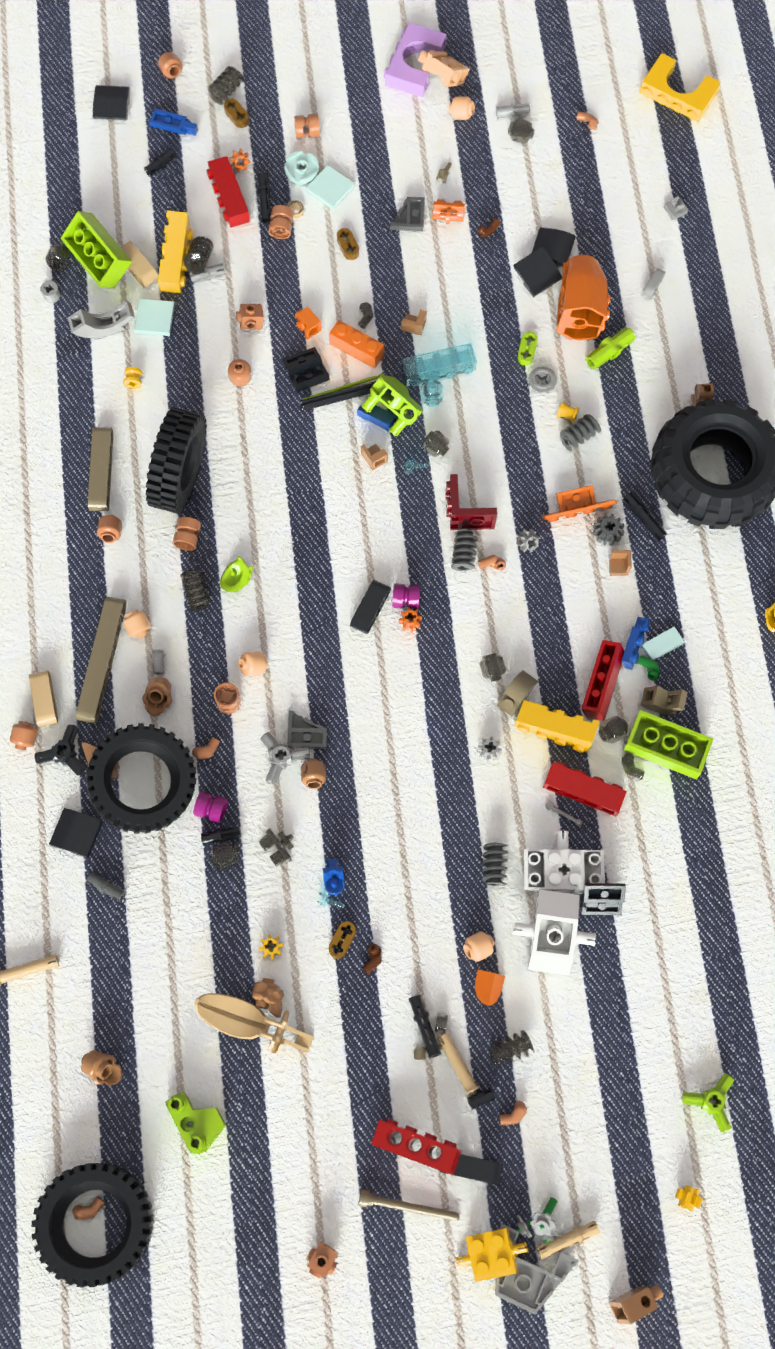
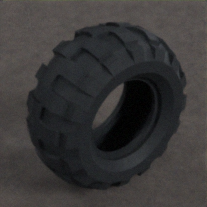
(700, 499)

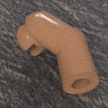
(492, 561)
(516, 1115)

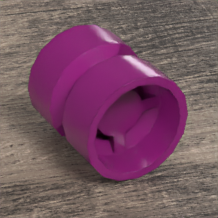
(406, 596)
(214, 808)

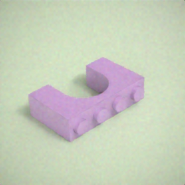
(413, 40)

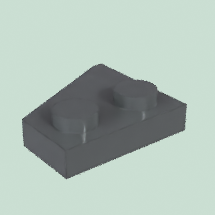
(410, 216)
(305, 733)

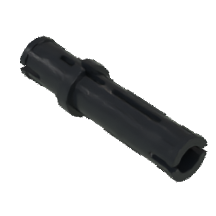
(263, 191)
(640, 511)
(416, 1003)

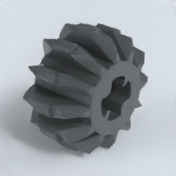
(612, 524)

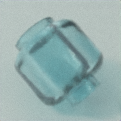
(431, 392)

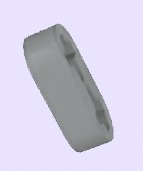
(654, 283)

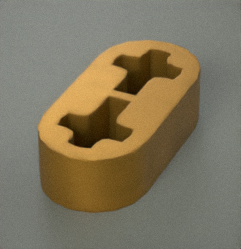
(233, 114)
(351, 242)
(338, 937)

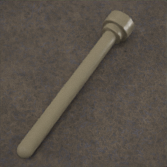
(367, 1199)

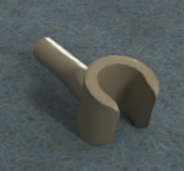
(443, 173)
(420, 1053)

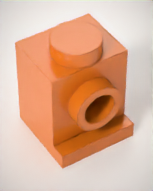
(308, 322)

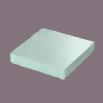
(330, 187)
(154, 317)

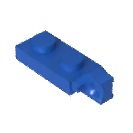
(172, 122)
(634, 642)

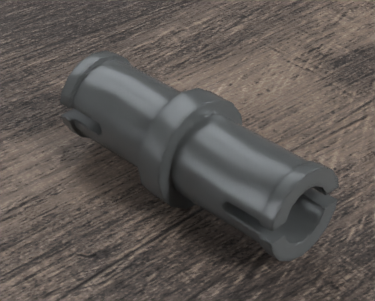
(106, 886)

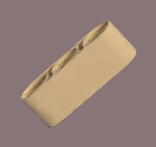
(140, 266)
(43, 698)

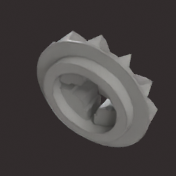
(542, 372)

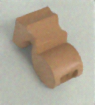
(702, 393)

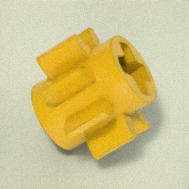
(266, 944)
(688, 1198)

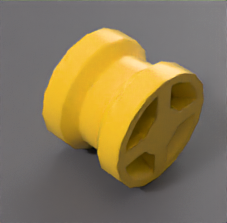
(132, 377)

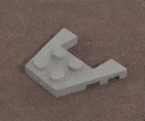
(532, 1284)

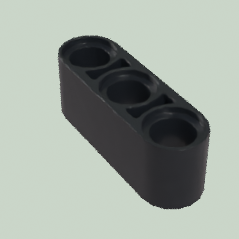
(370, 606)
(478, 1169)

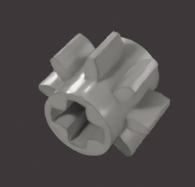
(528, 540)
(495, 749)

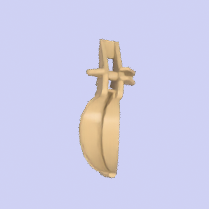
(246, 1021)

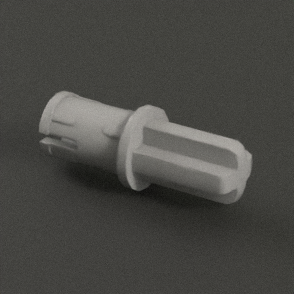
(512, 110)
(209, 272)

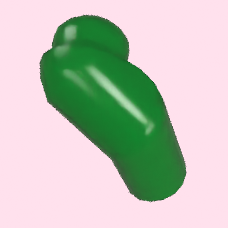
(652, 667)

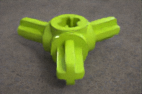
(718, 1094)

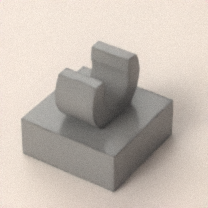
(675, 208)

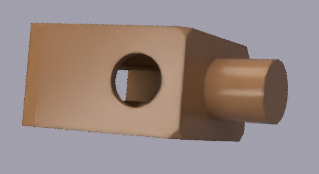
(635, 1304)

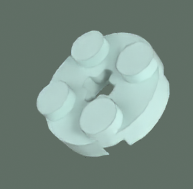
(305, 160)

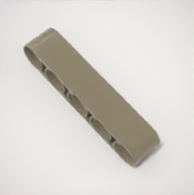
(100, 469)

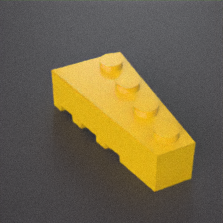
(174, 250)
(556, 726)

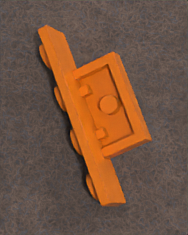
(576, 501)

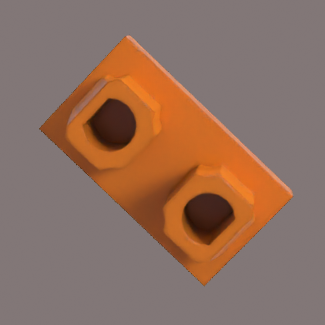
(448, 211)

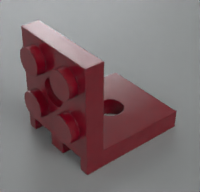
(466, 517)

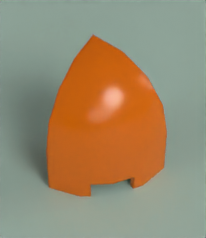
(488, 986)

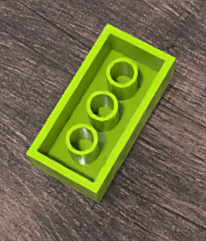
(96, 249)
(668, 744)

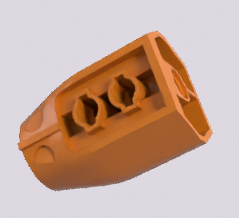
(582, 299)

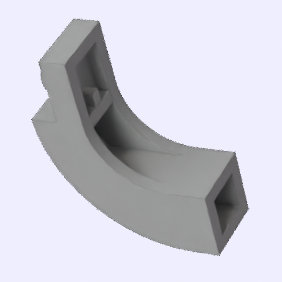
(101, 325)

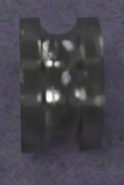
(441, 1023)

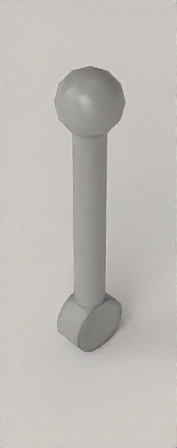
(549, 805)

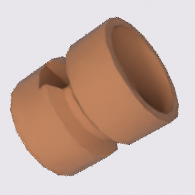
(313, 126)
(281, 222)
(187, 533)
(227, 698)

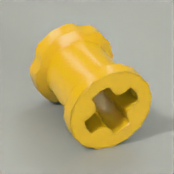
(567, 412)

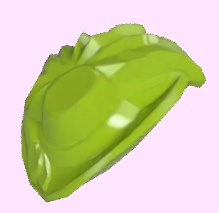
(236, 575)

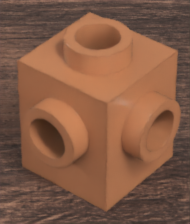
(250, 316)
(322, 1251)

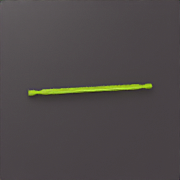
(346, 386)

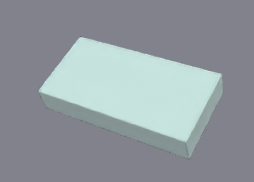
(663, 643)

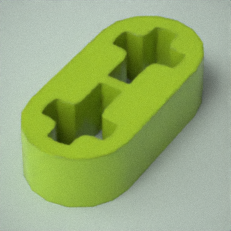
(530, 349)

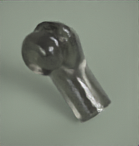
(368, 315)
(629, 767)

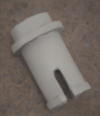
(158, 661)

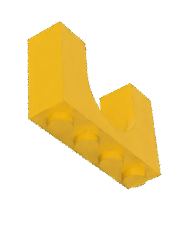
(690, 104)

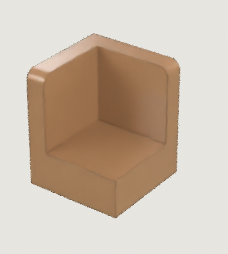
(413, 323)
(374, 456)
(620, 562)

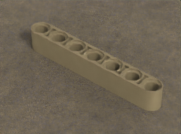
(101, 660)

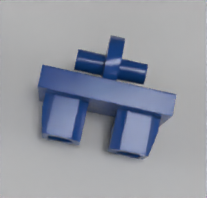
(333, 877)

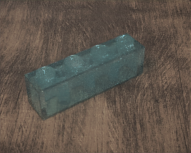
(439, 364)

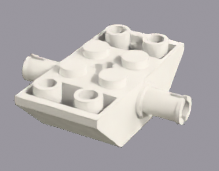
(543, 867)
(554, 913)

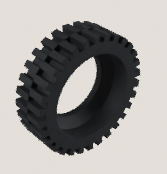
(176, 460)
(141, 739)
(50, 1218)

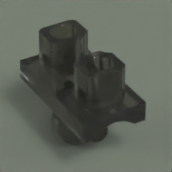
(281, 854)

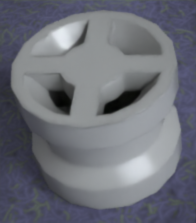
(53, 295)

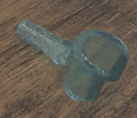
(411, 465)
(330, 901)

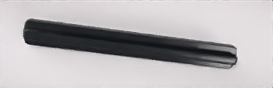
(336, 396)

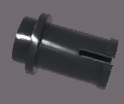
(480, 1099)

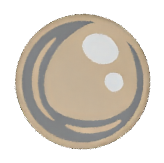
(298, 208)

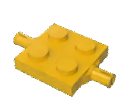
(492, 1254)

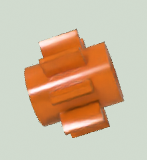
(243, 164)
(405, 621)

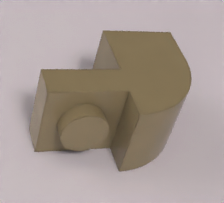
(517, 692)
(663, 701)

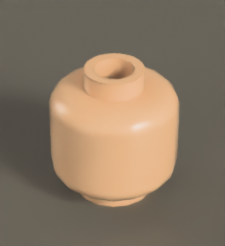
(462, 108)
(137, 624)
(252, 663)
(478, 946)

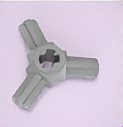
(289, 756)

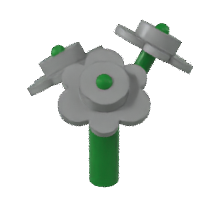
(541, 1222)

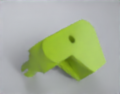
(397, 402)
(206, 1123)

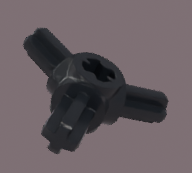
(65, 744)

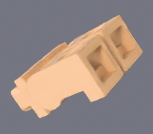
(444, 66)

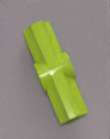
(610, 348)

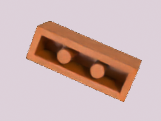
(356, 344)

